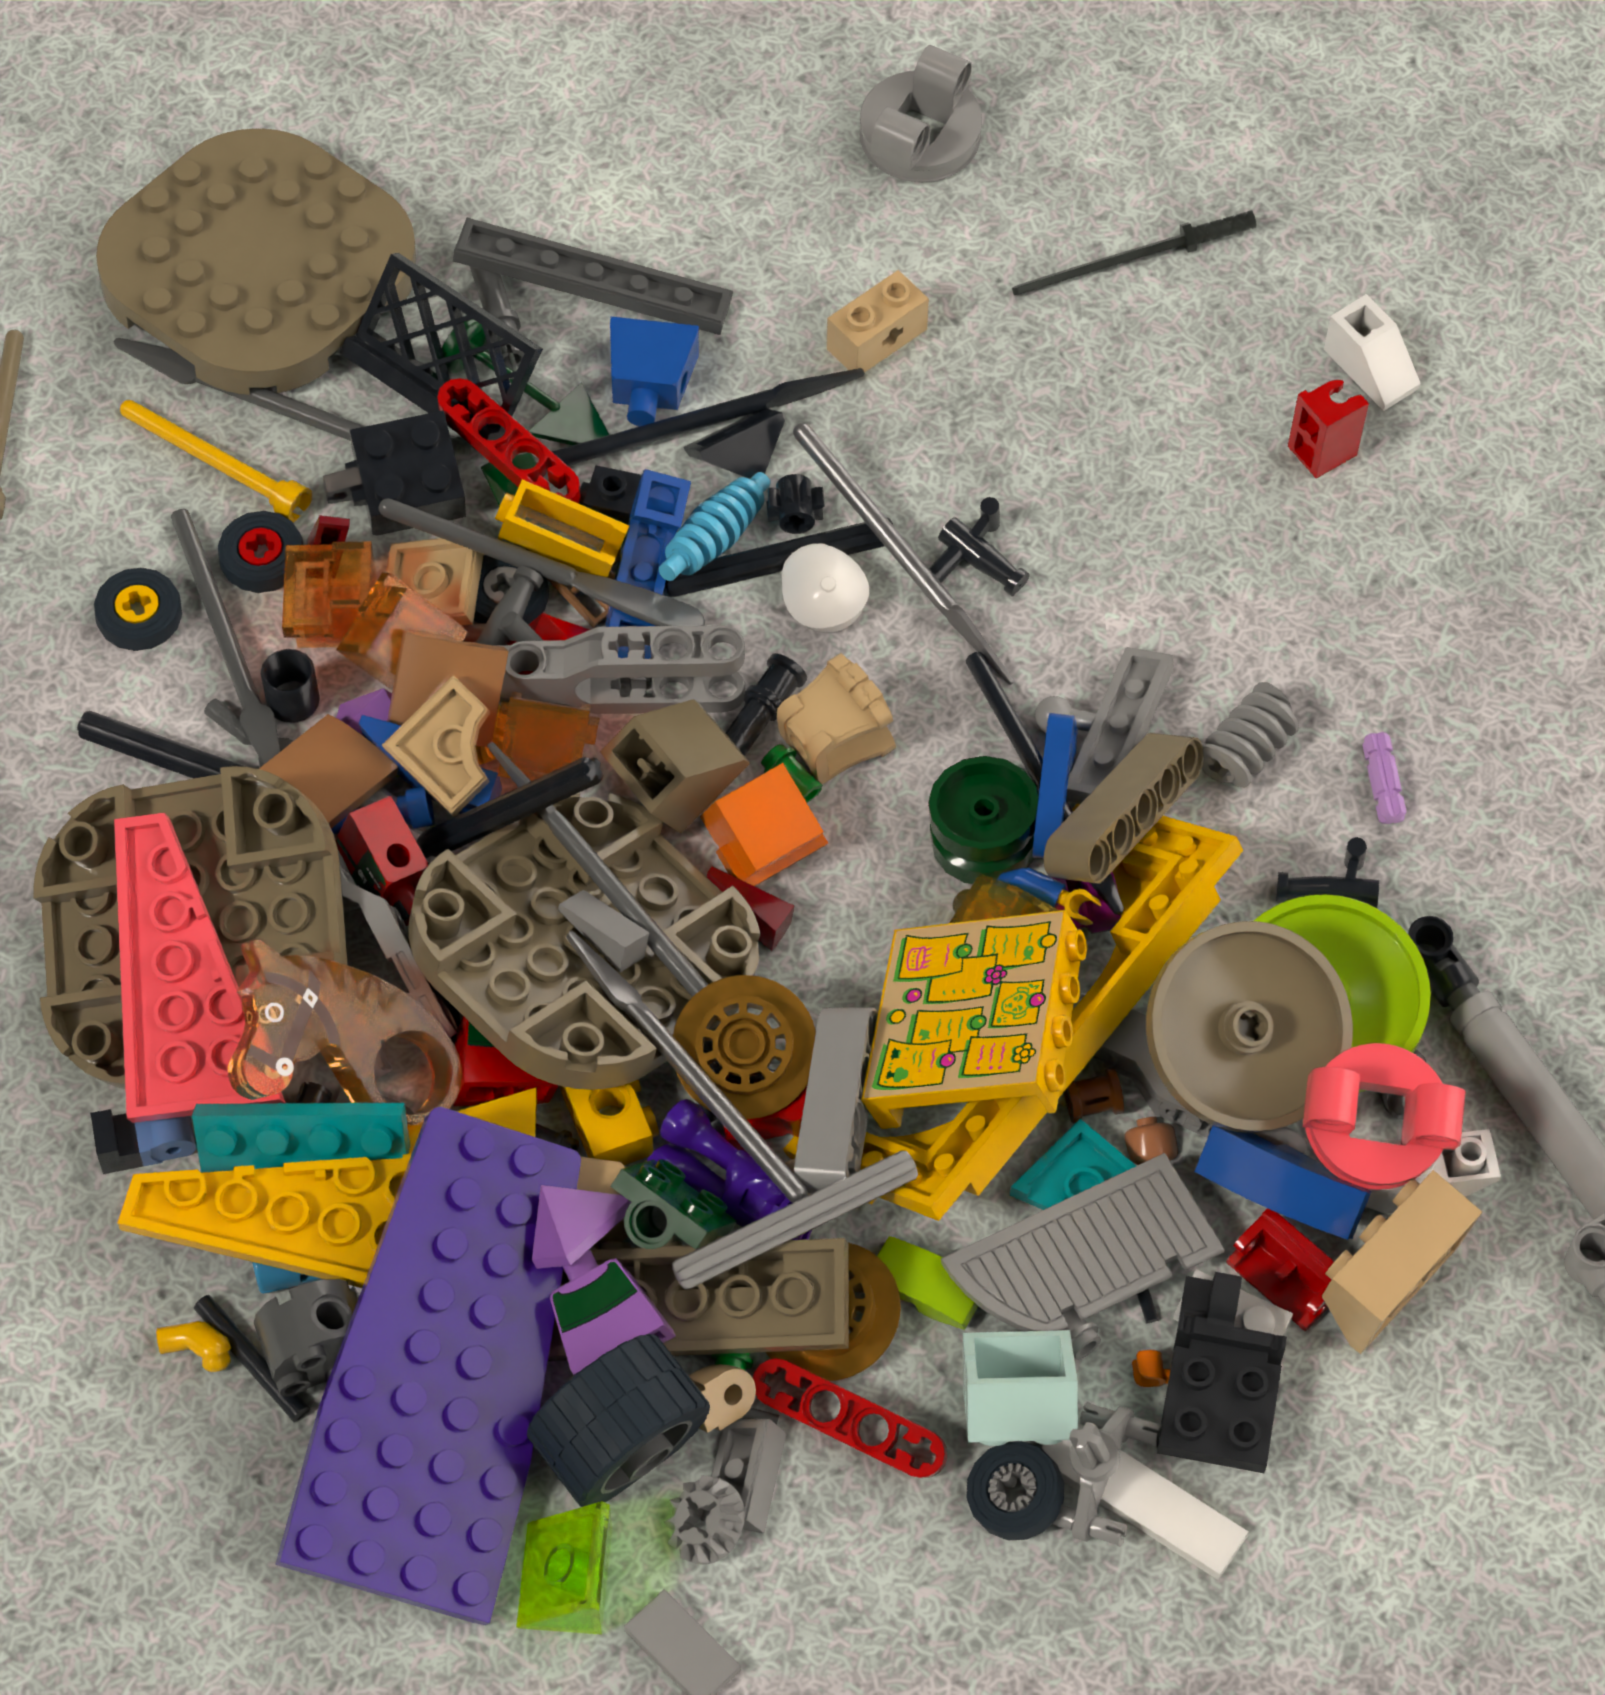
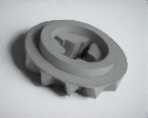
(723, 1523)

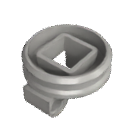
(902, 143)

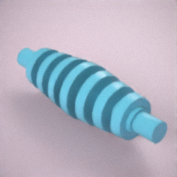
(714, 526)

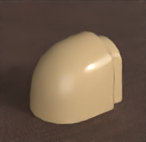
(728, 1391)

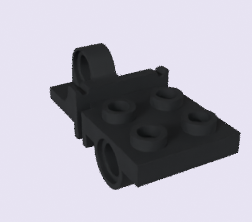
(1220, 1381)

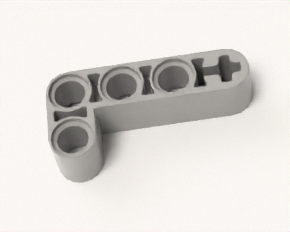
(833, 1110)

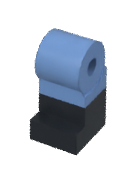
(134, 1145)

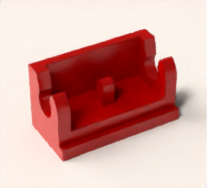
(1326, 431)
(1283, 1267)

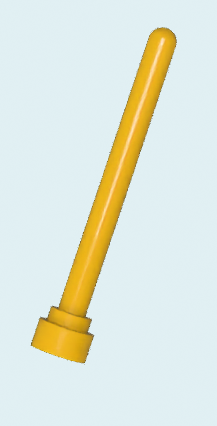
(282, 495)

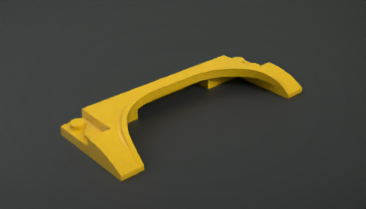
(1165, 898)

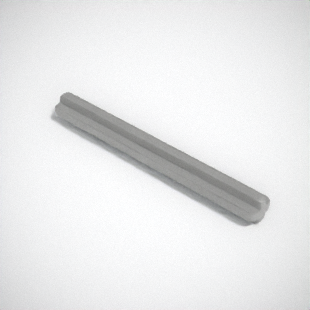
(794, 1219)

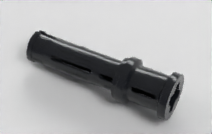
(764, 699)

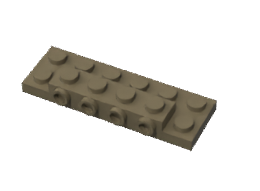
(769, 1304)

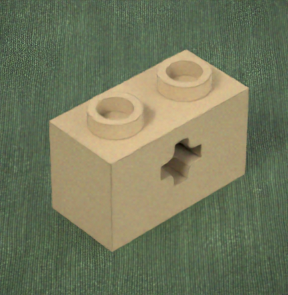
(877, 323)

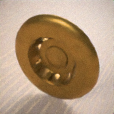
(747, 1043)
(870, 1335)

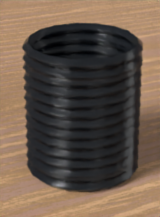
(285, 667)

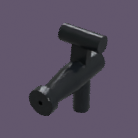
(974, 549)
(1349, 886)

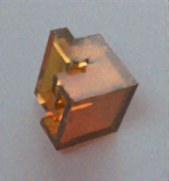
(325, 590)
(387, 611)
(544, 734)

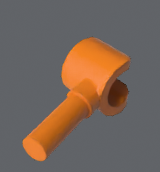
(1149, 1369)

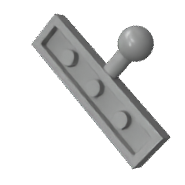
(1119, 720)

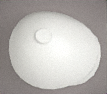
(823, 588)

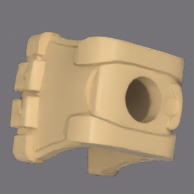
(837, 720)

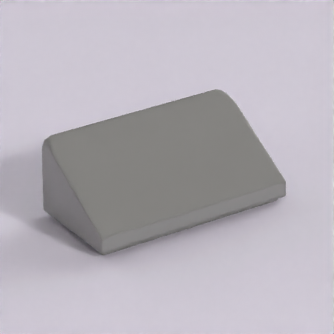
(750, 1462)

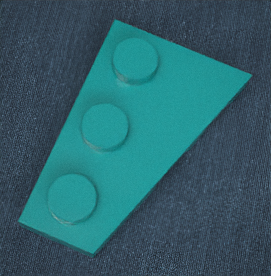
(1070, 1167)

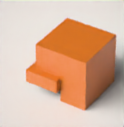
(763, 827)

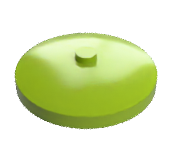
(1373, 960)

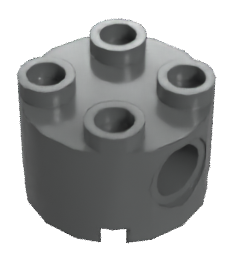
(305, 1333)

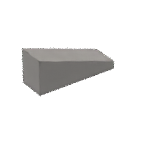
(606, 929)

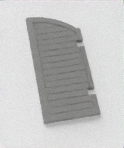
(1087, 1250)

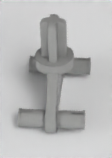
(1095, 1459)

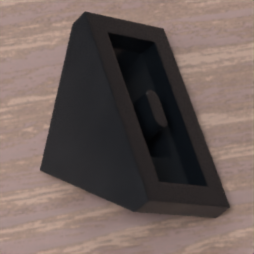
(741, 446)

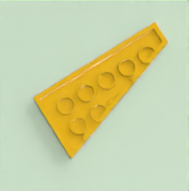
(294, 1217)

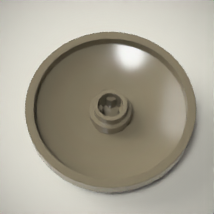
(1245, 1023)

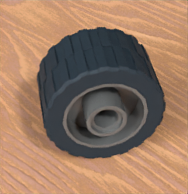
(618, 1419)

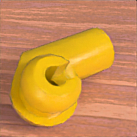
(200, 1339)

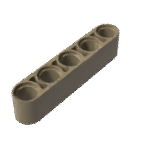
(1123, 808)

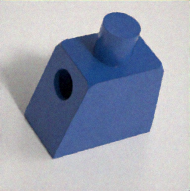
(651, 365)

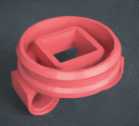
(1429, 1121)

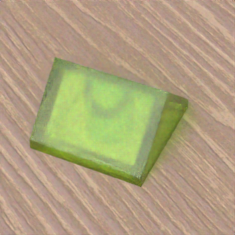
(566, 1571)

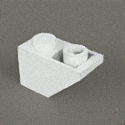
(1371, 352)

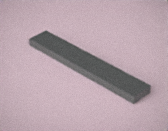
(592, 276)

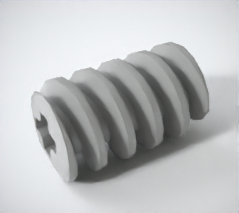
(1249, 736)

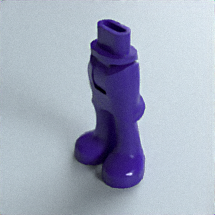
(746, 1188)

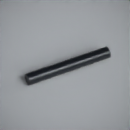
(248, 1355)

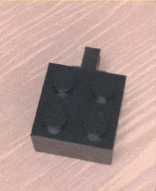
(401, 462)

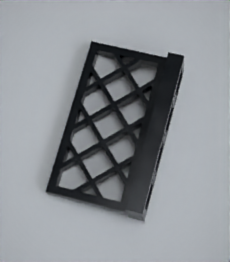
(416, 380)

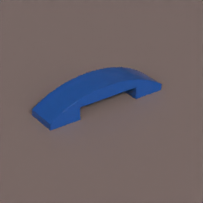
(652, 525)

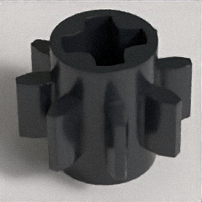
(795, 504)

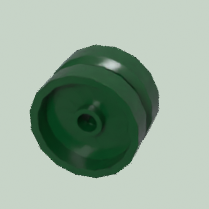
(983, 818)

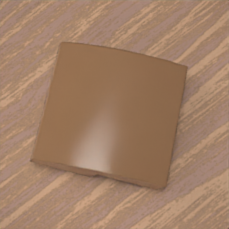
(431, 660)
(333, 767)

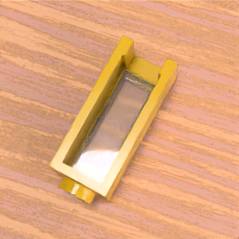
(560, 529)

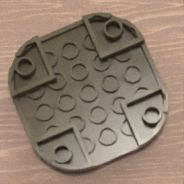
(253, 258)
(259, 864)
(500, 952)

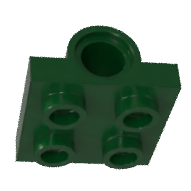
(659, 1191)

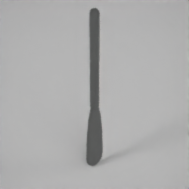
(622, 596)

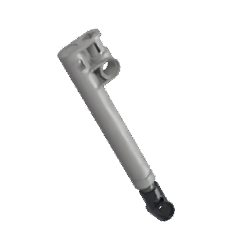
(1526, 1087)

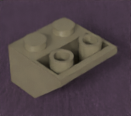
(675, 761)

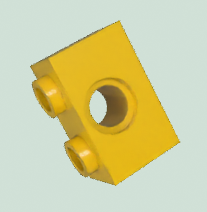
(615, 1137)

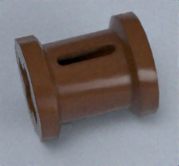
(1094, 1095)

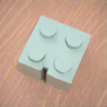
(1019, 1387)

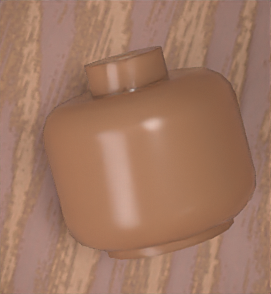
(1151, 1140)

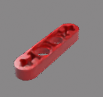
(513, 442)
(847, 1423)

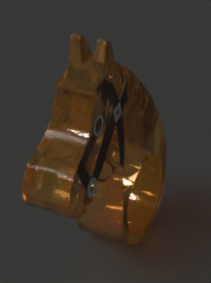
(323, 1006)

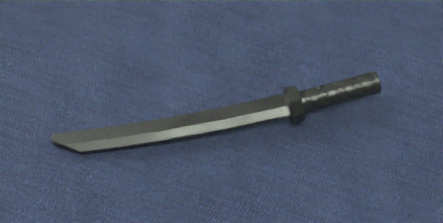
(1188, 237)

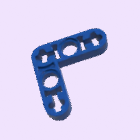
(1056, 766)

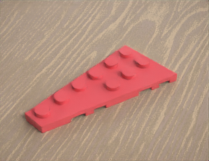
(174, 980)

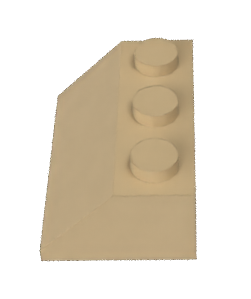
(1397, 1257)

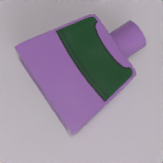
(602, 1310)

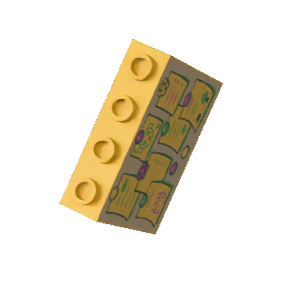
(975, 1013)

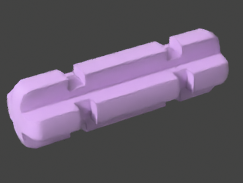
(1384, 778)

